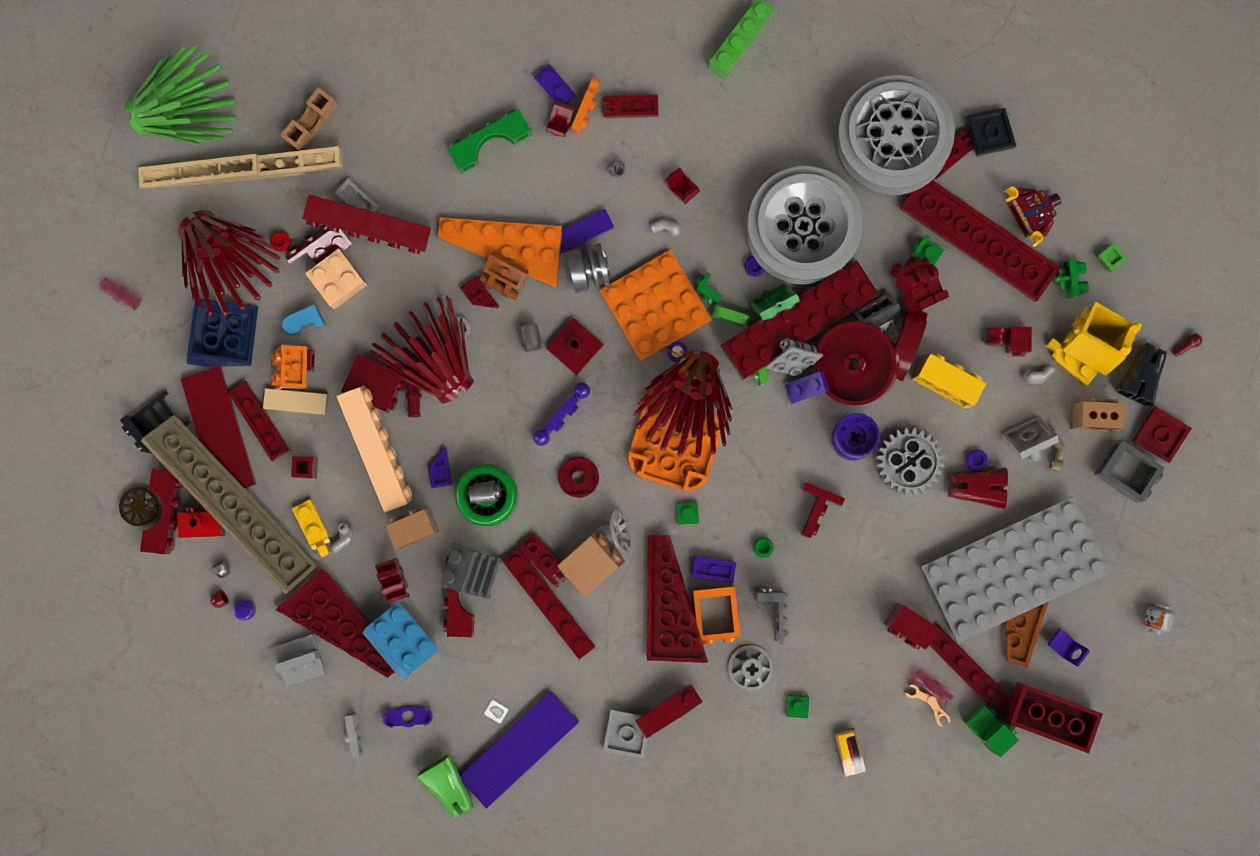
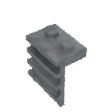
(768, 594)

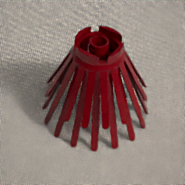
(208, 242)
(447, 361)
(697, 384)

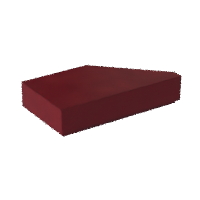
(478, 294)

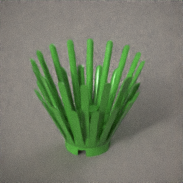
(158, 109)

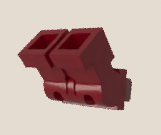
(919, 283)

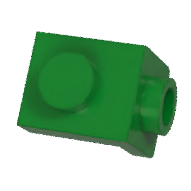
(709, 295)

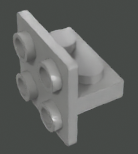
(298, 660)

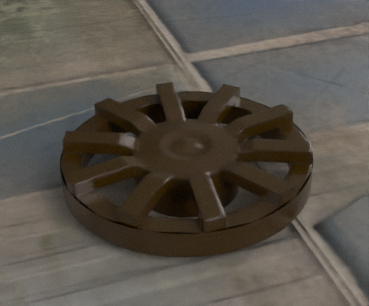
(139, 506)

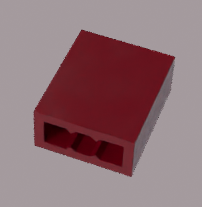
(374, 376)

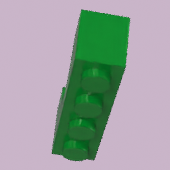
(511, 127)

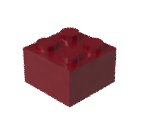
(911, 626)

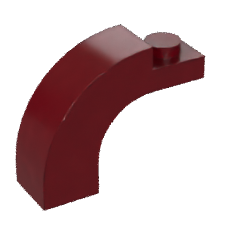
(909, 340)

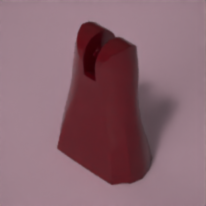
(981, 486)

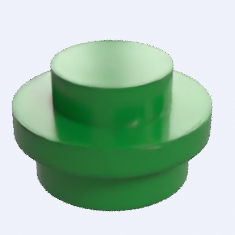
(763, 547)

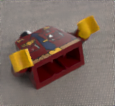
(1033, 211)

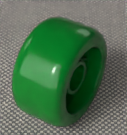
(488, 513)

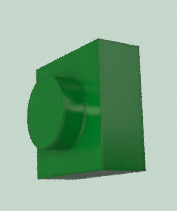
(687, 513)
(797, 706)

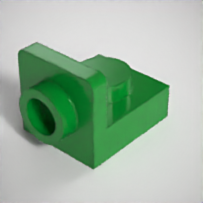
(926, 249)

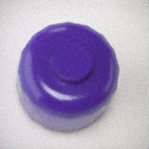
(244, 610)

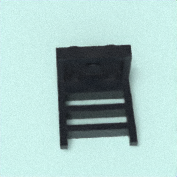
(140, 426)

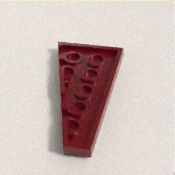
(333, 617)
(670, 617)

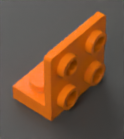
(289, 367)

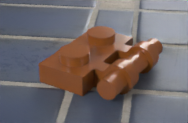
(505, 271)

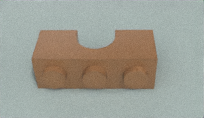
(319, 110)

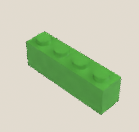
(741, 38)

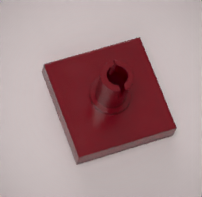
(574, 346)

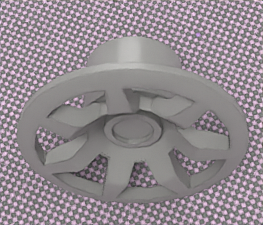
(615, 533)
(750, 668)

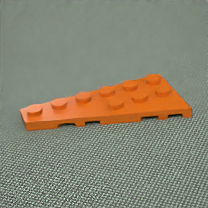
(527, 245)

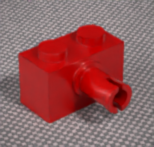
(198, 524)

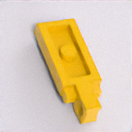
(1076, 368)
(313, 527)

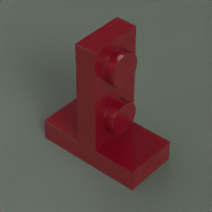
(819, 507)

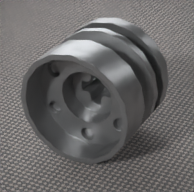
(588, 268)

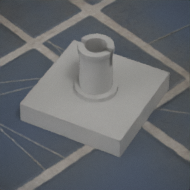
(1030, 438)

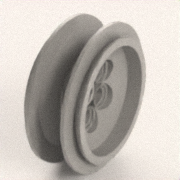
(898, 171)
(837, 210)

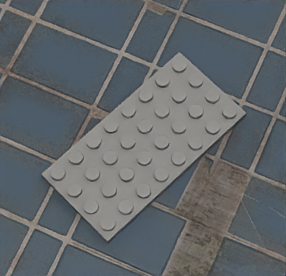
(1015, 569)

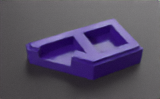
(440, 470)

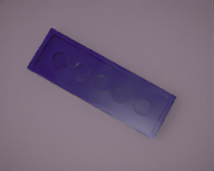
(518, 749)

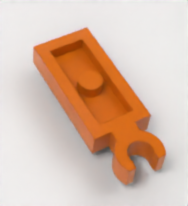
(588, 104)

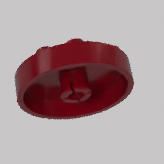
(877, 363)

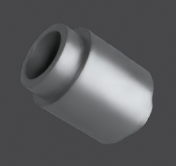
(529, 336)
(484, 492)

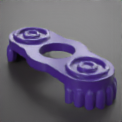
(395, 717)

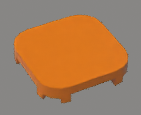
(665, 467)

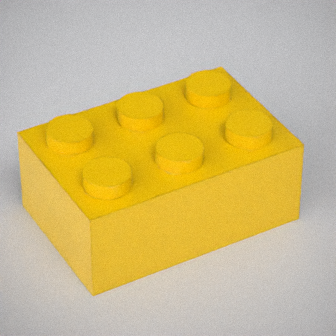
(949, 380)

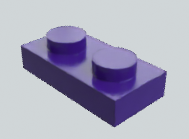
(554, 85)
(807, 387)
(714, 569)

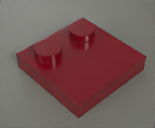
(1162, 434)

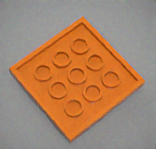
(655, 305)

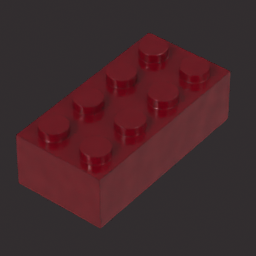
(1053, 717)

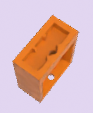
(717, 592)

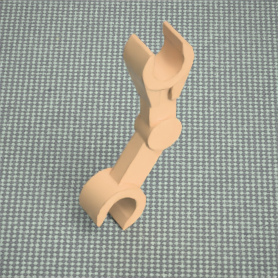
(931, 700)

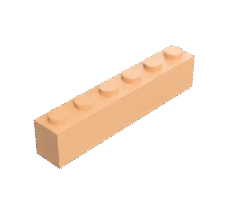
(374, 448)

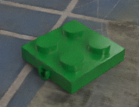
(779, 299)

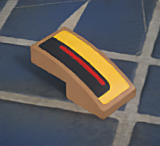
(849, 752)

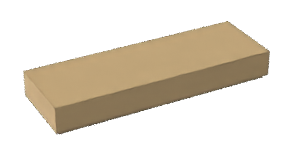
(295, 401)

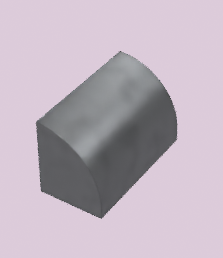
(880, 311)

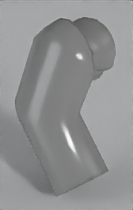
(667, 224)
(1035, 377)
(345, 537)

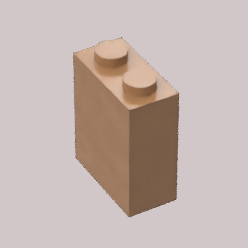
(591, 563)

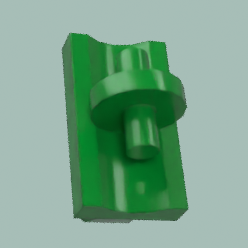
(1069, 280)

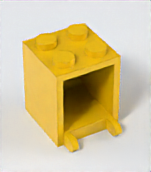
(1100, 338)

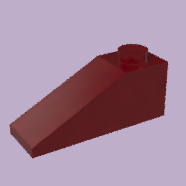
(669, 710)

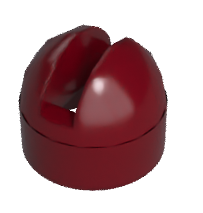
(219, 599)

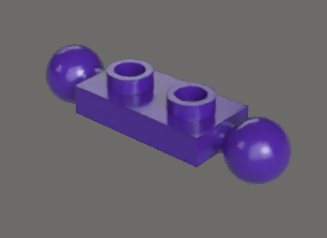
(542, 437)

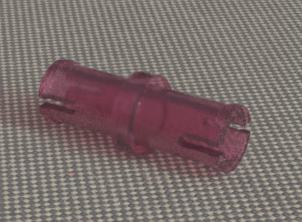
(120, 294)
(932, 687)

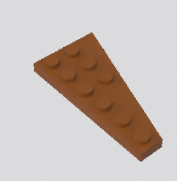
(1022, 635)

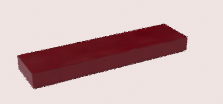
(259, 421)

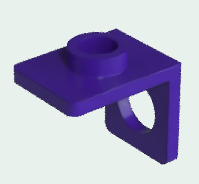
(1066, 646)

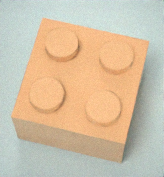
(336, 279)

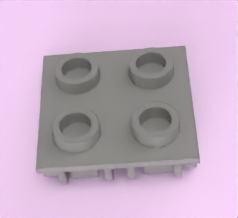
(795, 357)

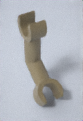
(1057, 462)

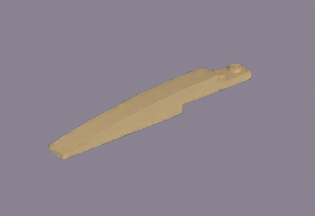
(240, 168)

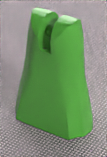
(446, 785)

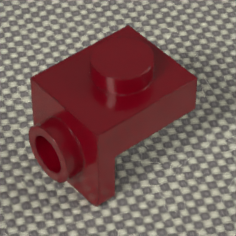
(560, 119)
(681, 186)

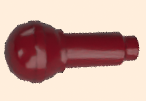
(1193, 340)

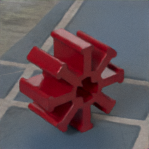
(392, 580)

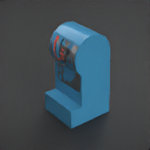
(303, 319)

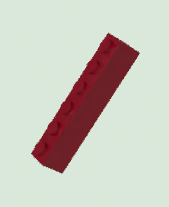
(366, 223)

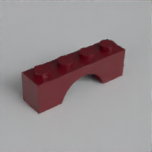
(160, 537)
(459, 621)

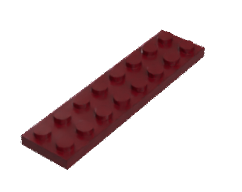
(981, 239)
(812, 314)

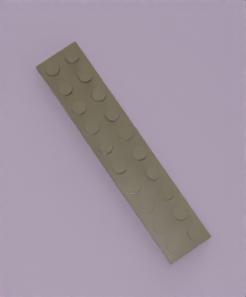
(229, 503)

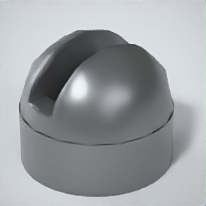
(616, 168)
(222, 569)

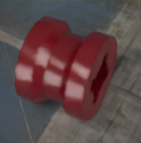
(996, 336)

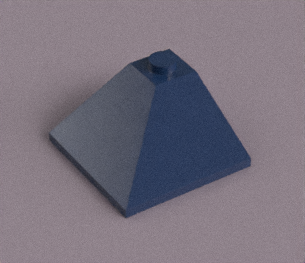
(221, 338)

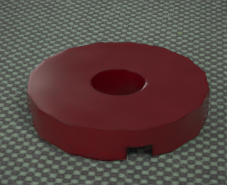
(566, 477)

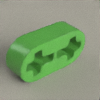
(731, 316)

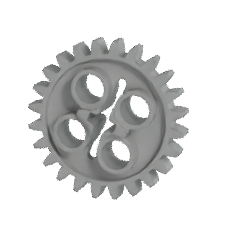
(921, 476)

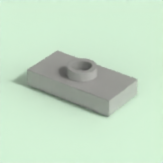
(354, 196)
(352, 735)

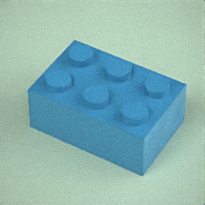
(400, 641)

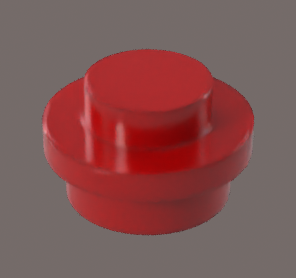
(280, 241)

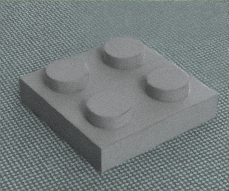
(624, 735)

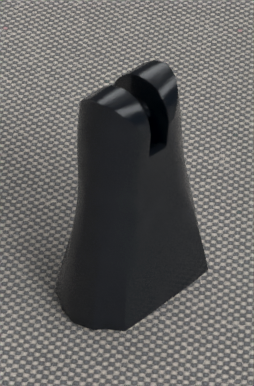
(1143, 376)

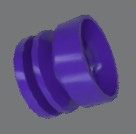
(860, 426)

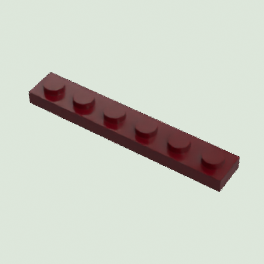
(549, 604)

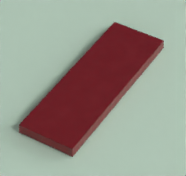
(217, 423)

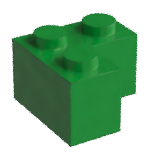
(993, 734)

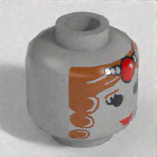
(1159, 618)

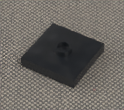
(990, 132)

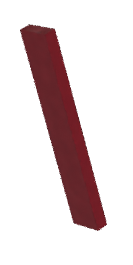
(970, 673)

